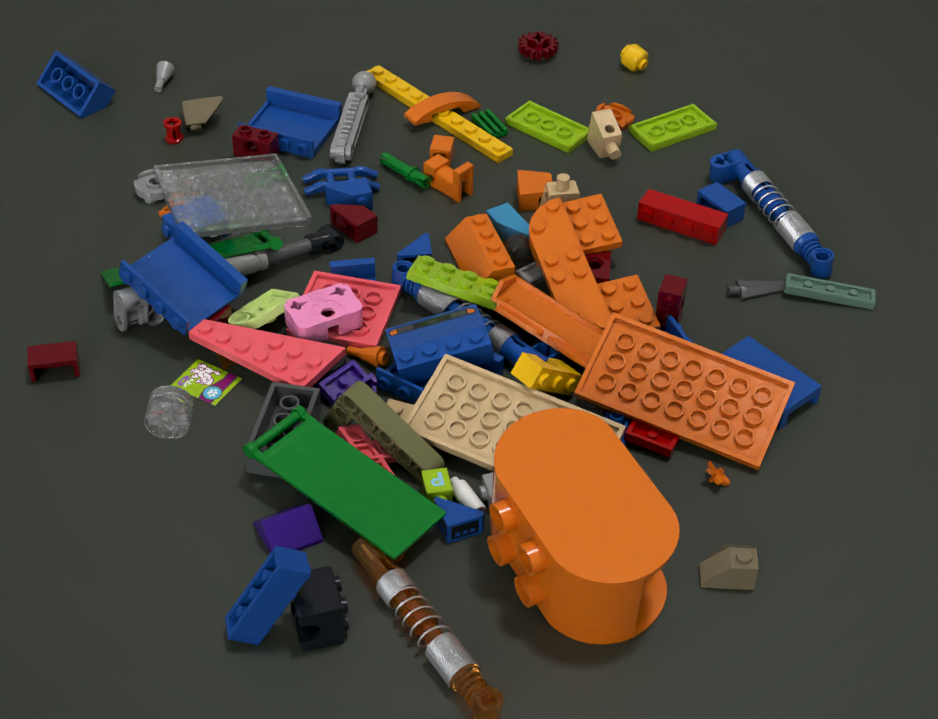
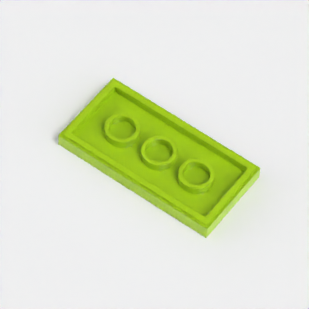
(548, 126)
(672, 127)

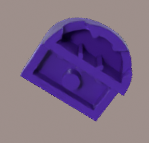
(342, 379)

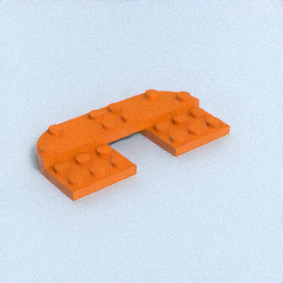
(559, 241)

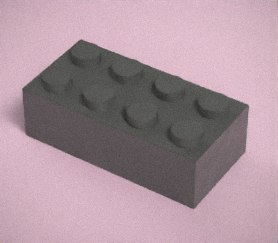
(277, 406)

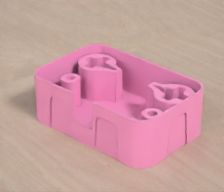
(305, 317)

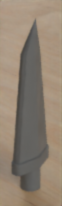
(755, 288)

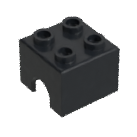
(320, 611)

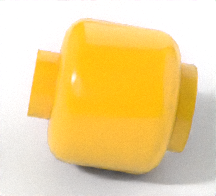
(634, 57)

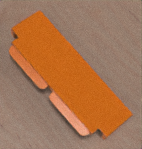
(546, 319)

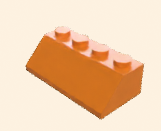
(479, 248)

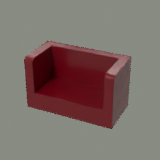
(53, 356)

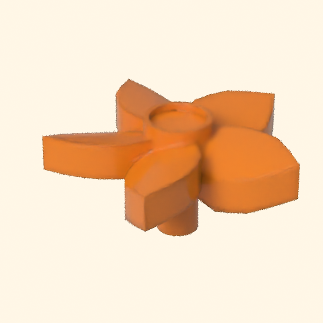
(717, 475)

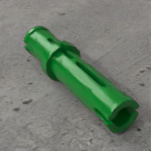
(411, 173)

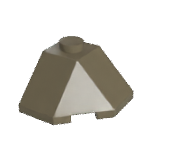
(199, 111)
(730, 568)

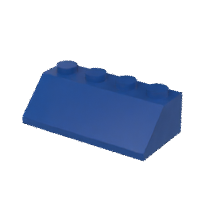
(75, 85)

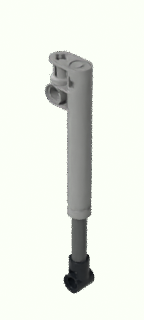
(131, 309)

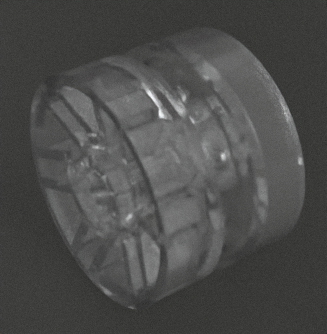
(169, 412)

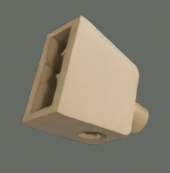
(604, 134)
(562, 188)

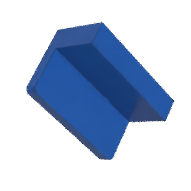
(356, 268)

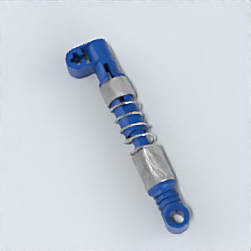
(790, 224)
(503, 340)

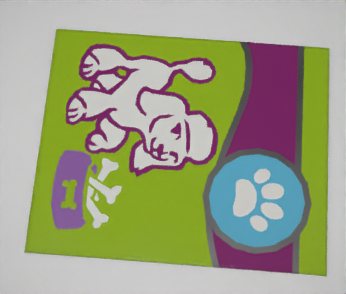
(206, 382)

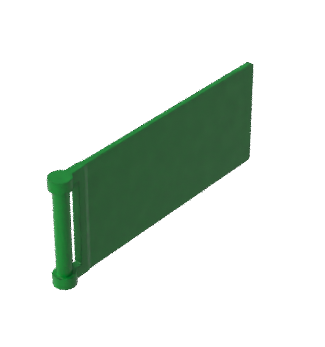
(225, 248)
(346, 483)

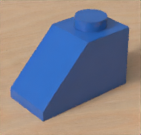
(350, 193)

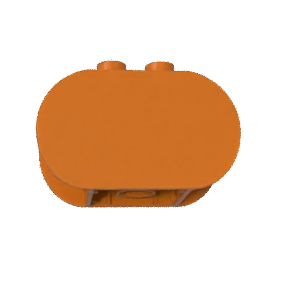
(580, 526)

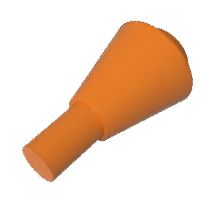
(374, 356)

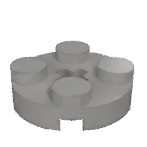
(145, 189)

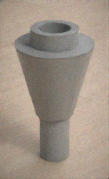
(164, 71)

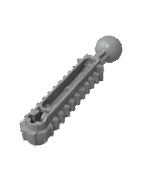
(352, 118)

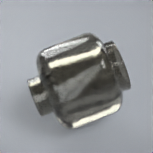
(518, 249)

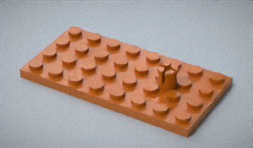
(685, 390)

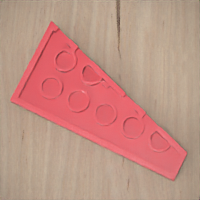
(269, 354)

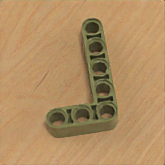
(385, 426)

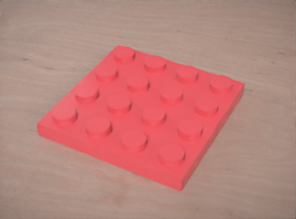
(377, 302)

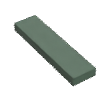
(830, 291)

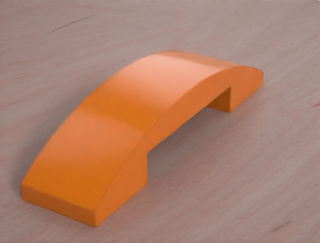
(423, 110)

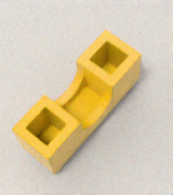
(547, 376)

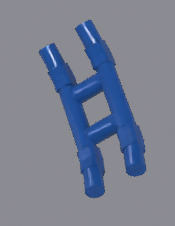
(330, 175)

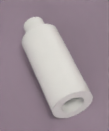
(465, 495)

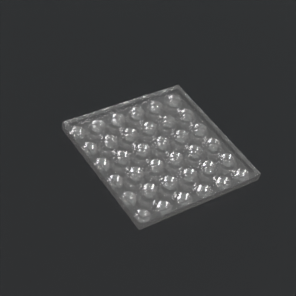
(232, 195)

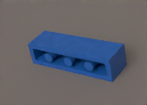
(267, 595)

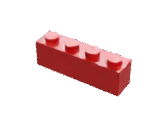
(682, 216)

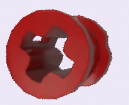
(173, 130)

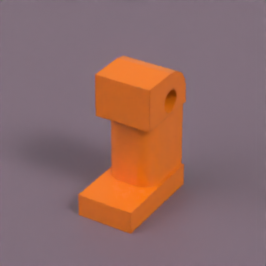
(449, 180)

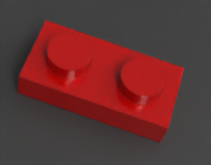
(651, 438)

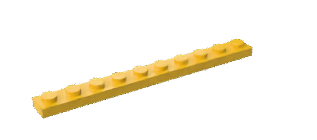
(447, 119)

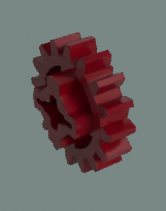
(538, 45)

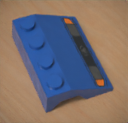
(424, 342)

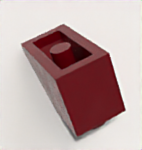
(354, 221)

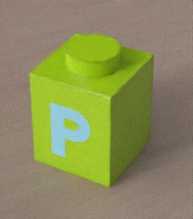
(436, 483)

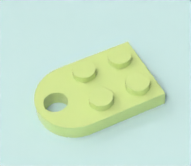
(262, 309)

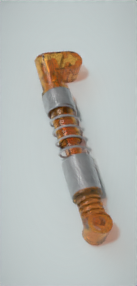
(443, 649)

